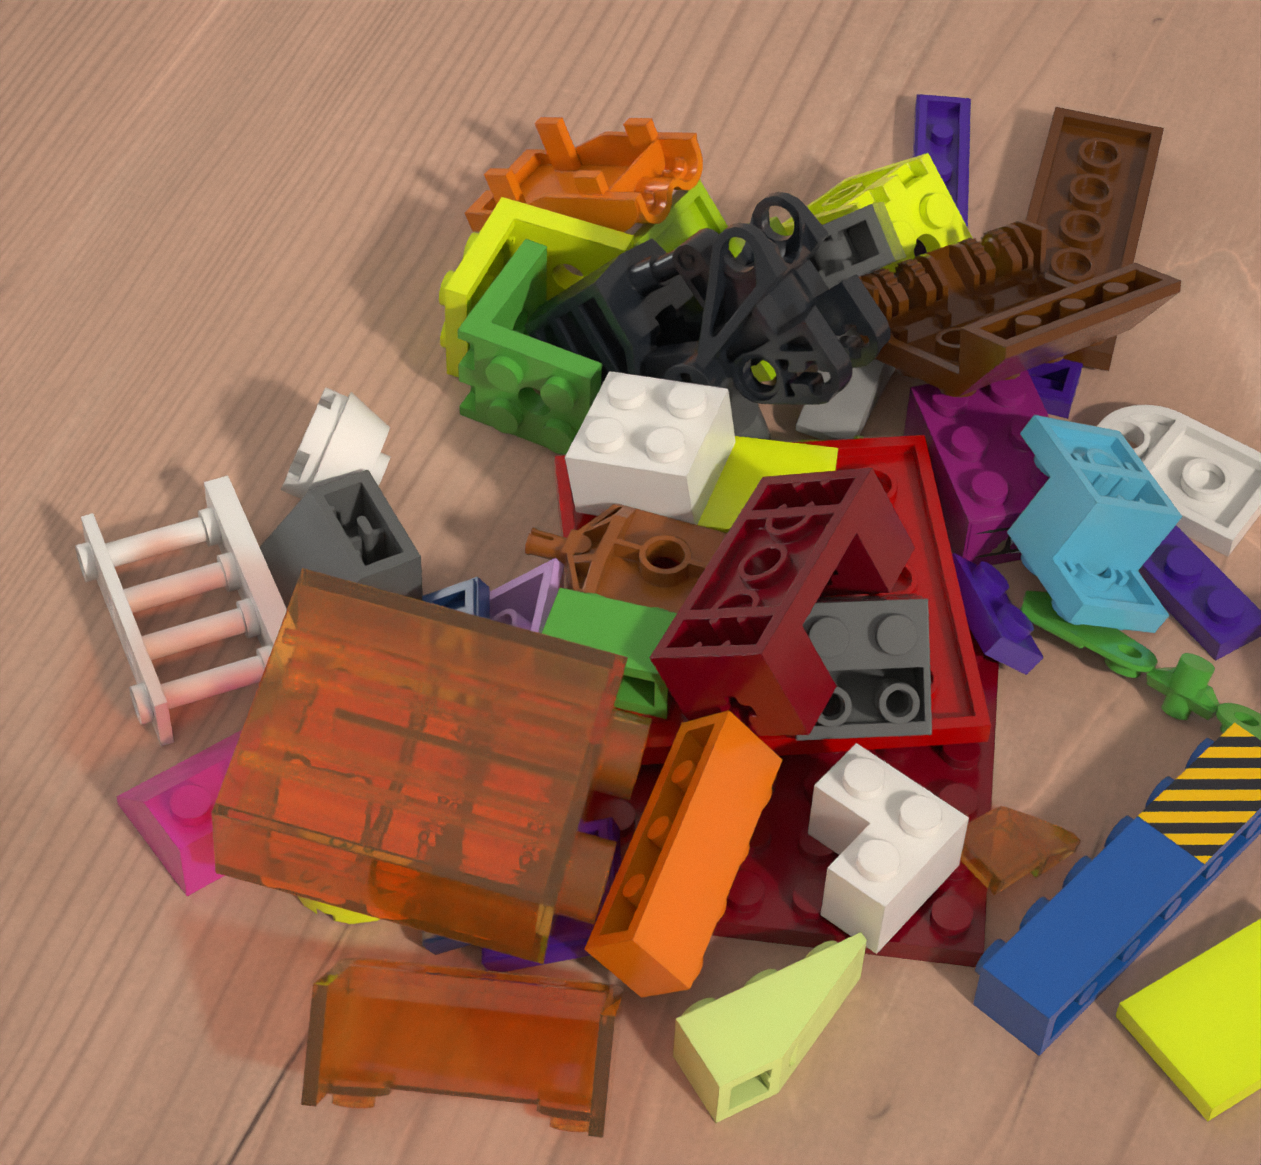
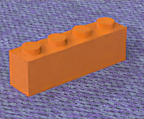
(684, 856)

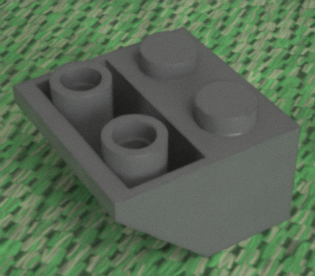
(346, 534)
(879, 663)

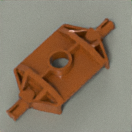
(616, 551)

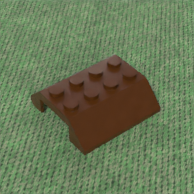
(993, 312)

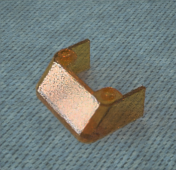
(464, 1036)

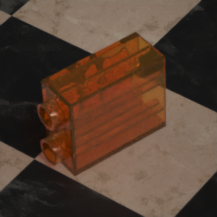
(428, 768)

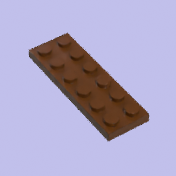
(1093, 201)

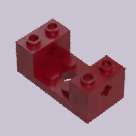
(741, 626)

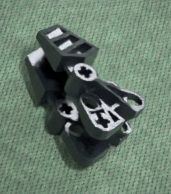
(715, 315)

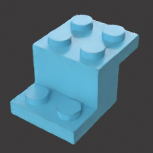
(1093, 525)

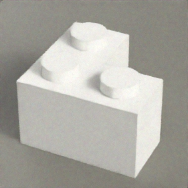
(890, 842)

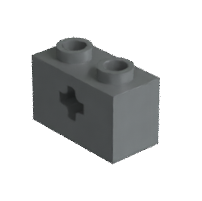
(857, 245)

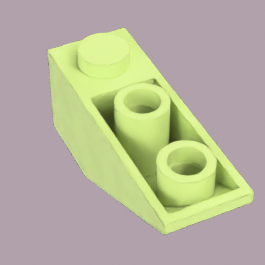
(757, 1036)

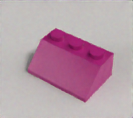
(176, 814)

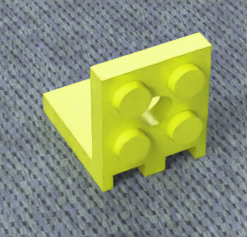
(914, 200)
(487, 253)

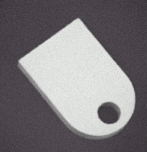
(1199, 469)

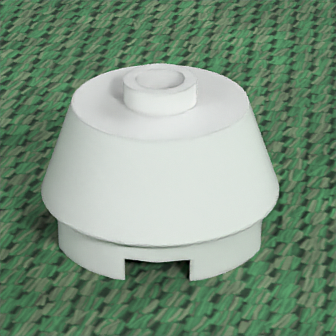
(338, 443)

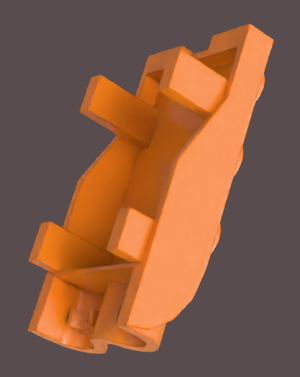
(603, 181)

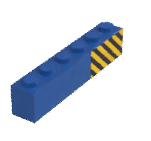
(1125, 895)

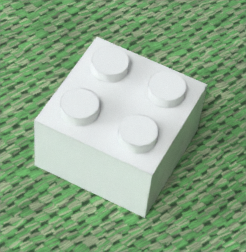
(651, 447)

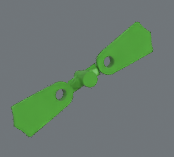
(1183, 685)

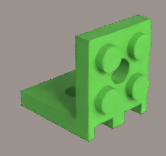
(509, 363)

